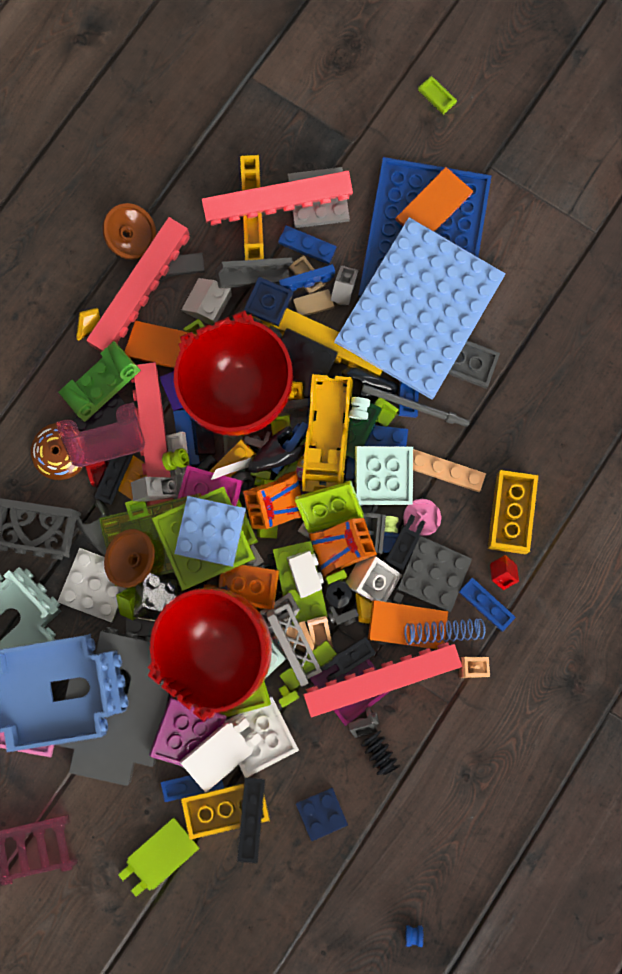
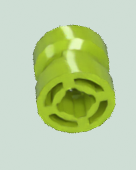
(175, 459)

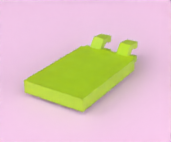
(159, 856)

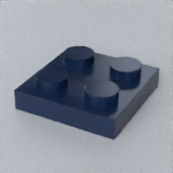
(268, 301)
(321, 814)

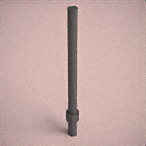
(449, 417)

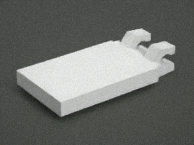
(220, 753)

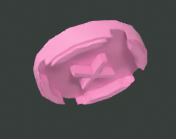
(426, 511)

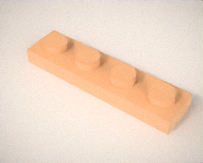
(447, 471)

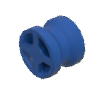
(413, 936)

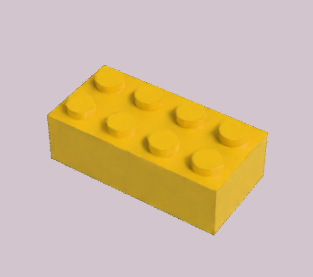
(513, 512)
(216, 811)

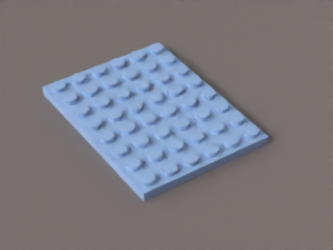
(420, 308)

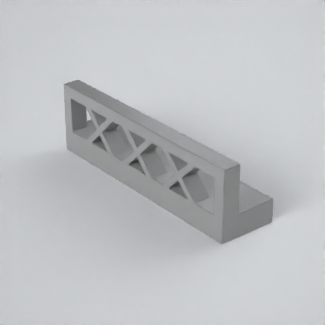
(287, 647)

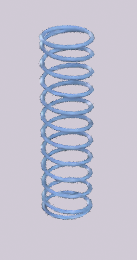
(476, 626)

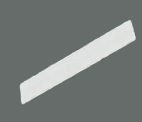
(231, 468)

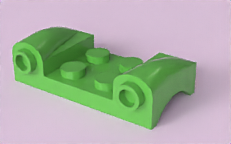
(100, 382)

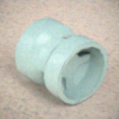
(359, 408)

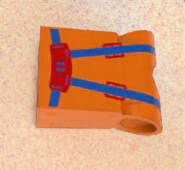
(273, 502)
(342, 546)

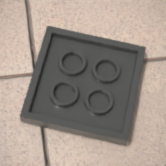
(434, 574)

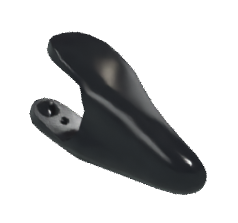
(371, 380)
(273, 454)

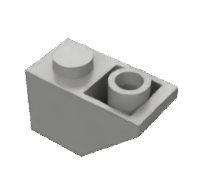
(154, 489)

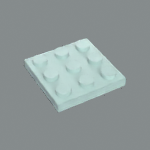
(384, 475)

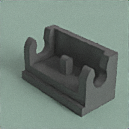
(376, 528)

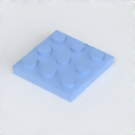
(210, 531)

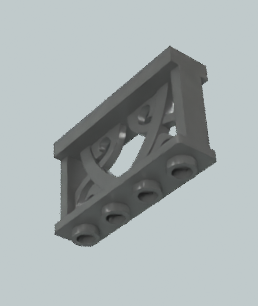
(58, 516)

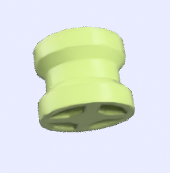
(390, 524)

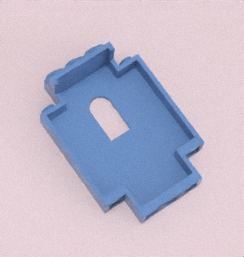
(26, 696)

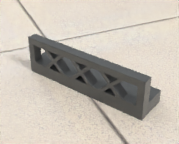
(246, 272)

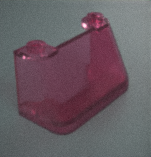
(105, 441)

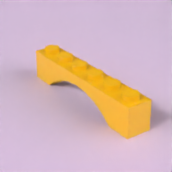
(252, 226)

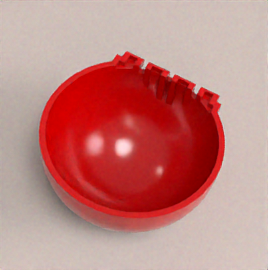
(233, 375)
(210, 650)

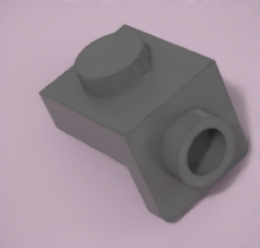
(347, 618)

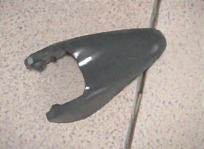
(93, 531)

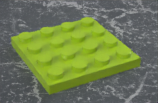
(192, 570)

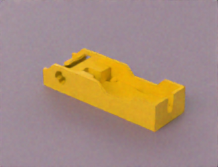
(327, 432)

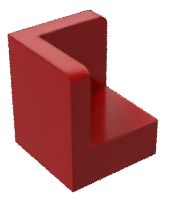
(95, 472)
(504, 572)

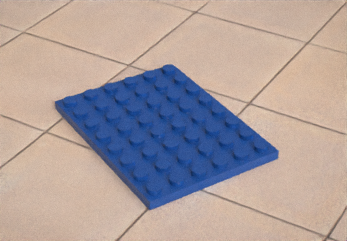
(397, 187)

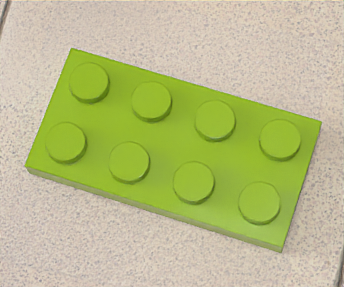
(311, 605)

